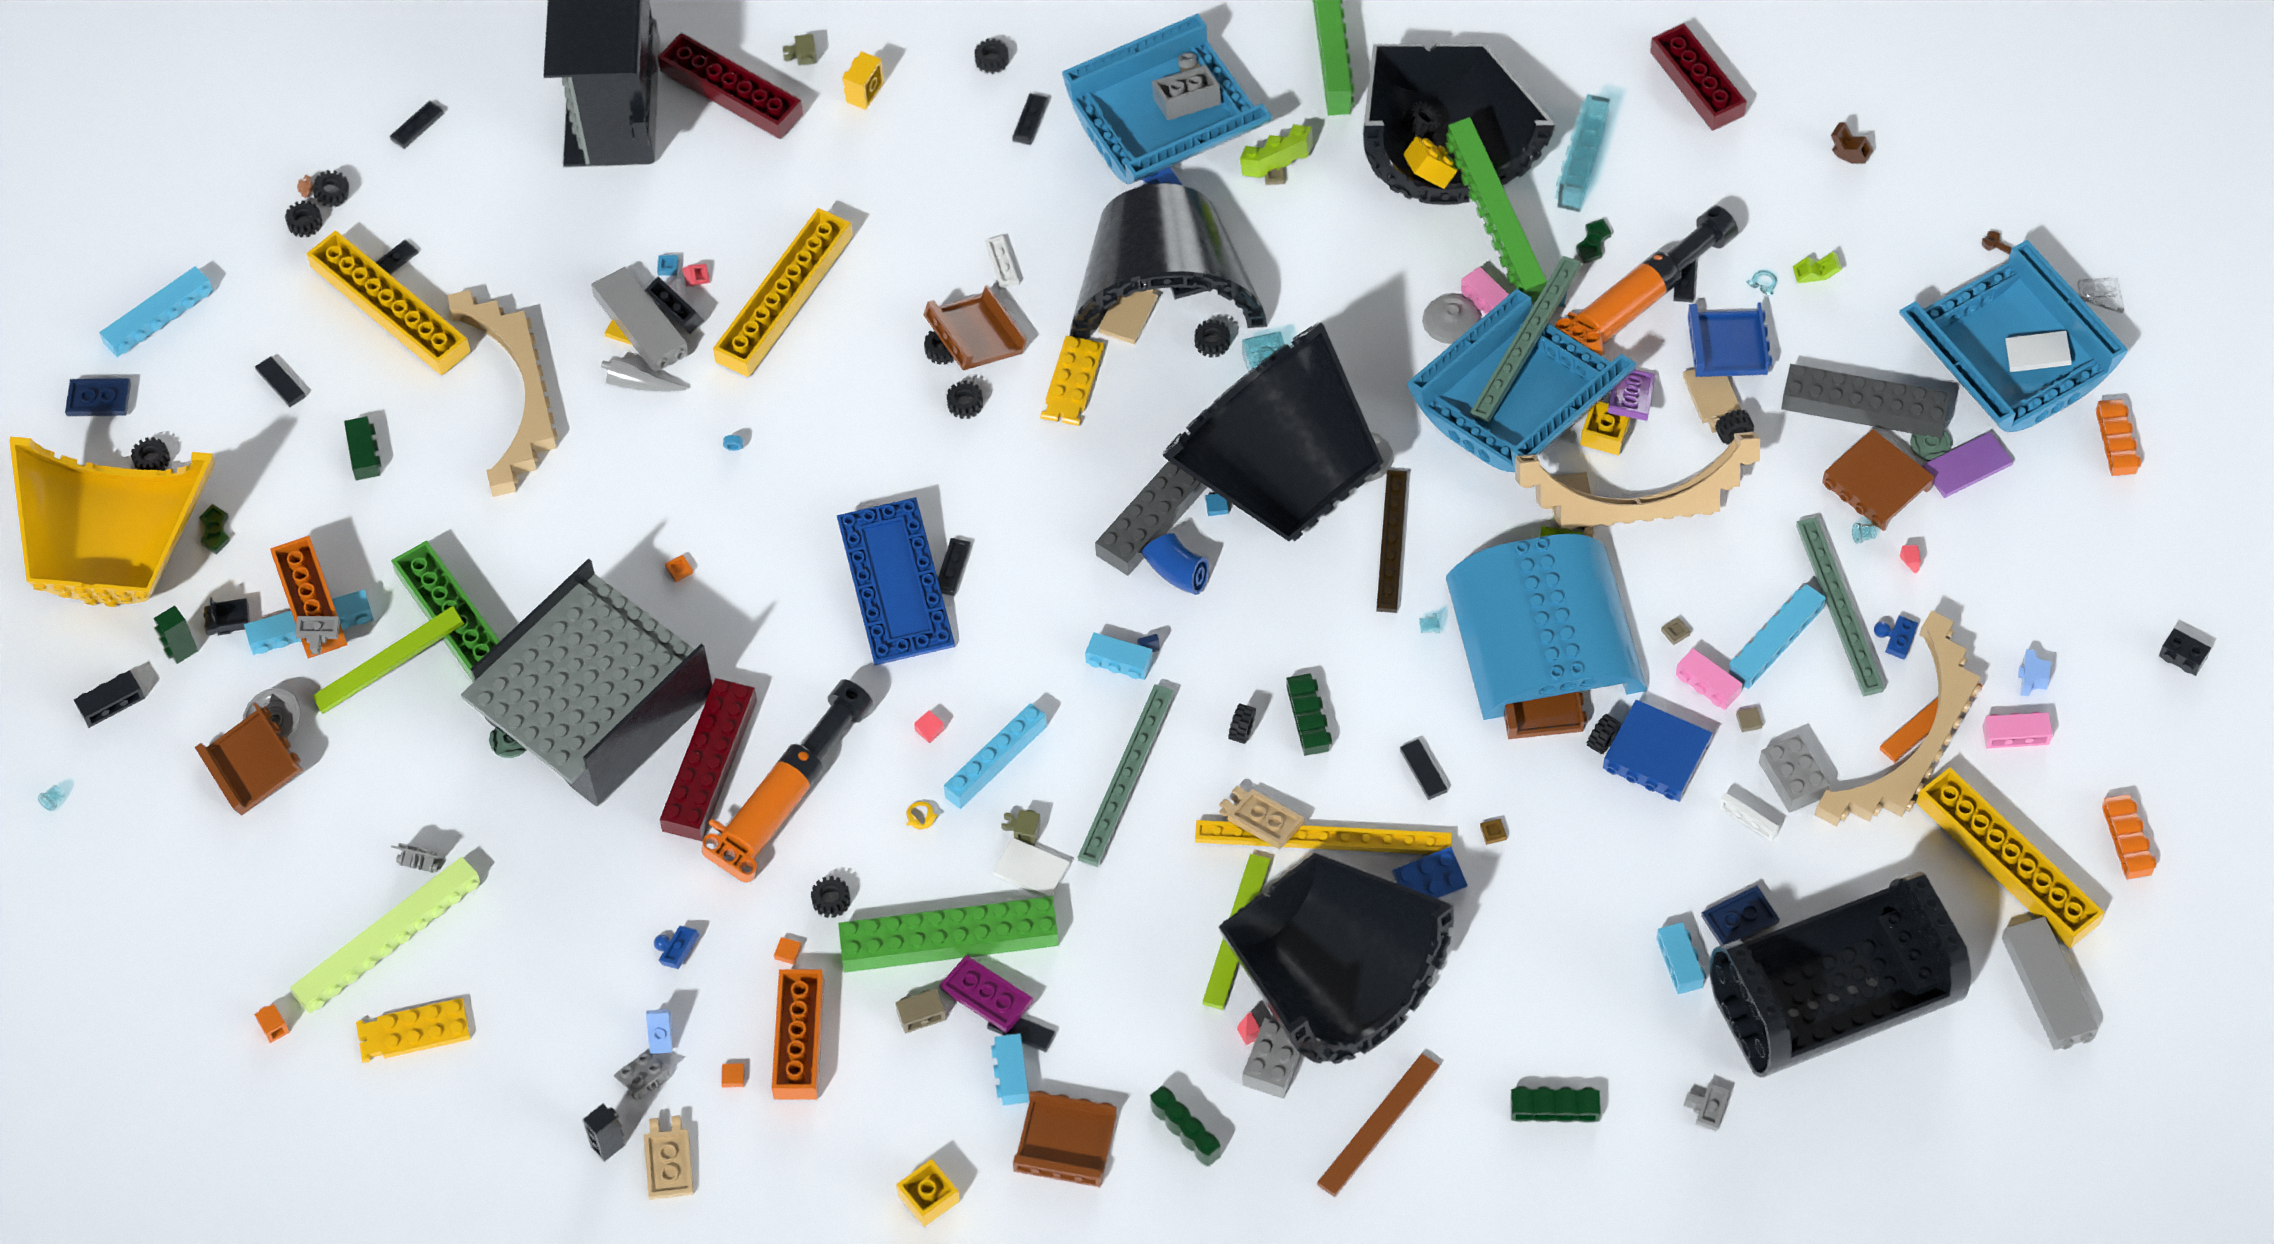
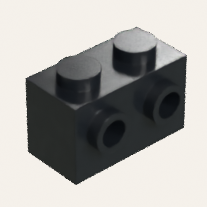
(2184, 652)

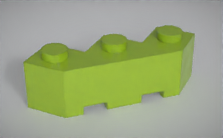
(1277, 152)

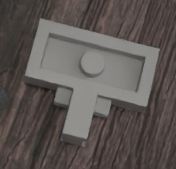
(317, 630)
(1708, 1106)

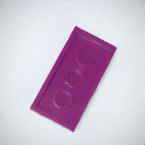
(986, 993)

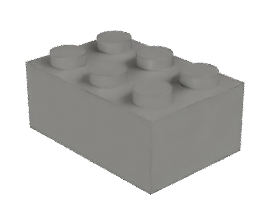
(1186, 92)
(1793, 773)
(1271, 1061)

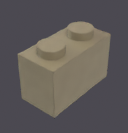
(920, 1010)

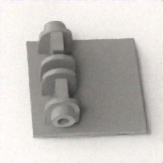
(410, 856)
(643, 1072)

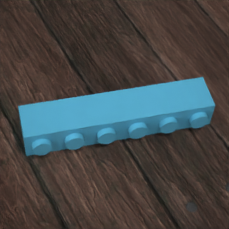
(156, 311)
(280, 629)
(1777, 635)
(995, 756)

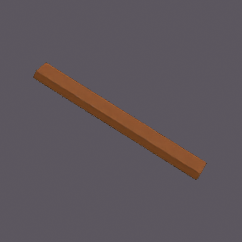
(1378, 1125)

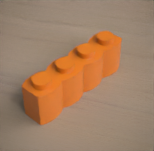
(2117, 437)
(2128, 837)

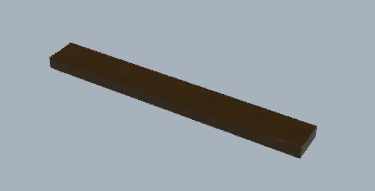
(1391, 541)

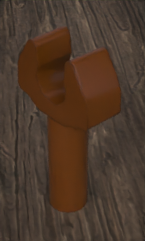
(1996, 243)

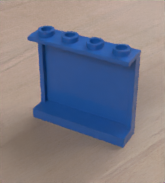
(1729, 342)
(1656, 750)

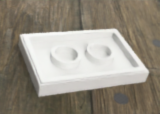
(2038, 351)
(1031, 868)

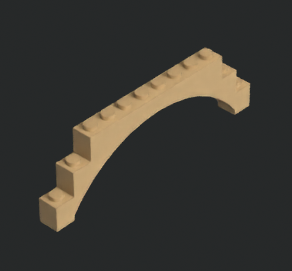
(535, 427)
(1693, 497)
(1900, 786)

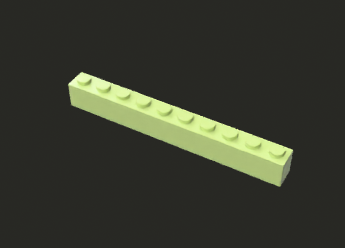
(385, 935)

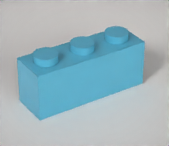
(1118, 656)
(1681, 958)
(1010, 1069)

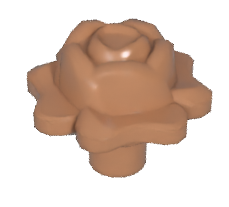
(305, 186)

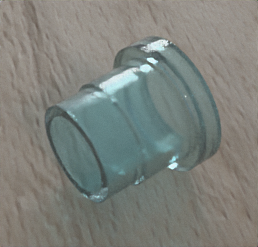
(1863, 532)
(1430, 624)
(51, 798)

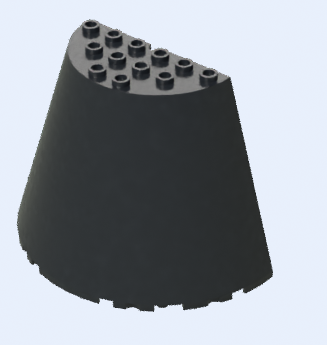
(1459, 84)
(1157, 241)
(1283, 438)
(1339, 954)

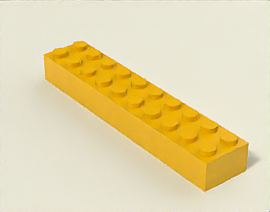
(782, 292)
(388, 302)
(2010, 857)

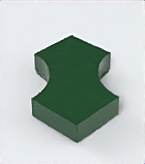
(1590, 248)
(214, 537)

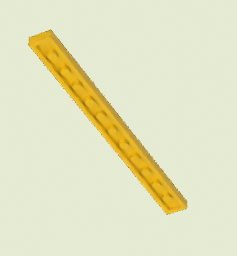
(1331, 838)

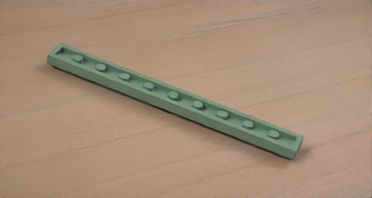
(1525, 339)
(1839, 607)
(1125, 775)

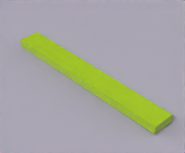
(387, 659)
(1226, 961)

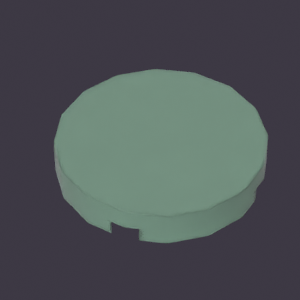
(1929, 449)
(504, 746)

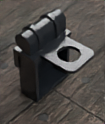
(226, 616)

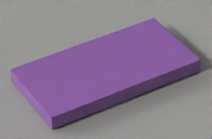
(1633, 396)
(1968, 464)

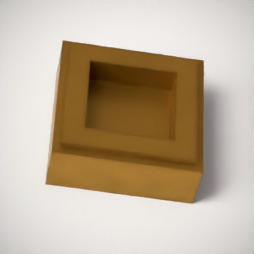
(1493, 831)

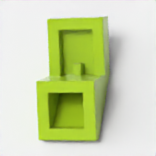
(1810, 270)

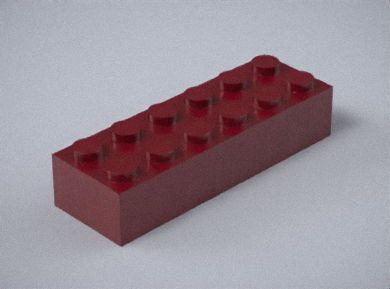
(1698, 76)

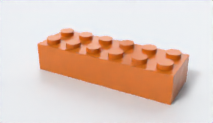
(305, 587)
(798, 1034)

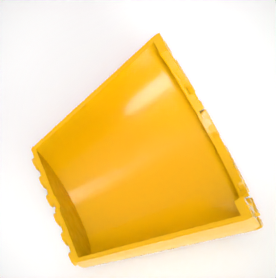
(97, 527)

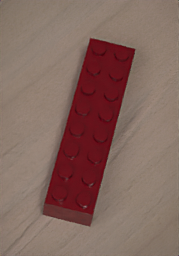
(730, 85)
(708, 759)

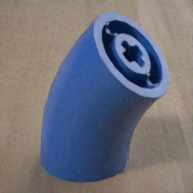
(1177, 563)

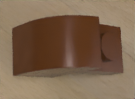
(1849, 147)

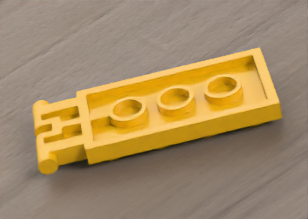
(1072, 380)
(413, 1030)

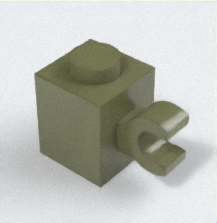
(803, 49)
(1025, 827)

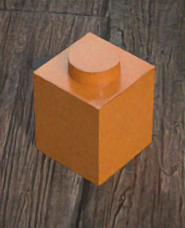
(271, 1023)

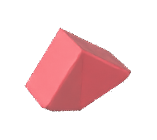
(695, 275)
(1911, 557)
(929, 726)
(1248, 1028)

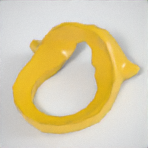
(914, 822)

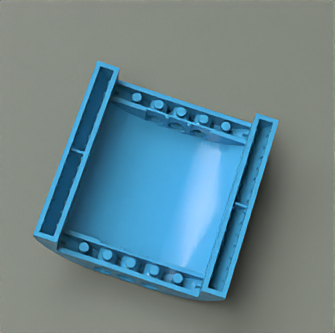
(1127, 126)
(2015, 301)
(1545, 399)
(1542, 621)

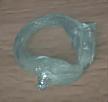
(1764, 289)

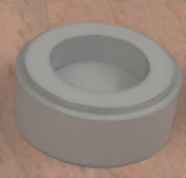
(1187, 60)

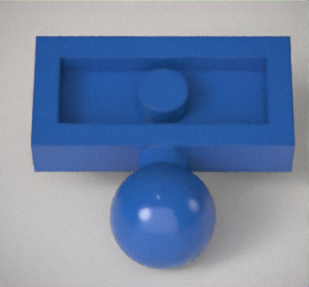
(1900, 635)
(677, 948)

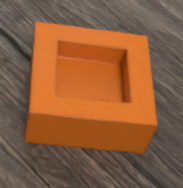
(679, 568)
(787, 950)
(732, 1075)

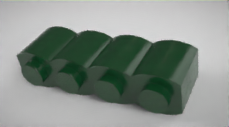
(1307, 714)
(1555, 1105)
(1182, 1124)

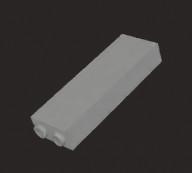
(639, 319)
(2050, 983)

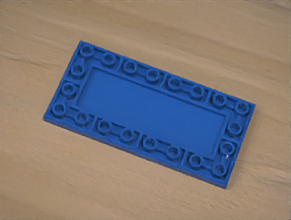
(895, 581)

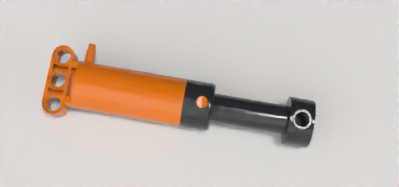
(1646, 282)
(783, 786)

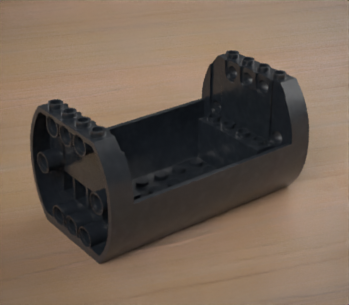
(1888, 936)

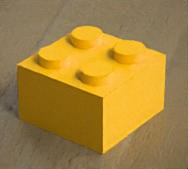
(863, 80)
(1430, 161)
(1604, 430)
(927, 1192)

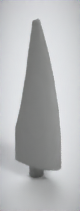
(630, 377)

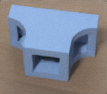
(2034, 673)
(659, 1031)

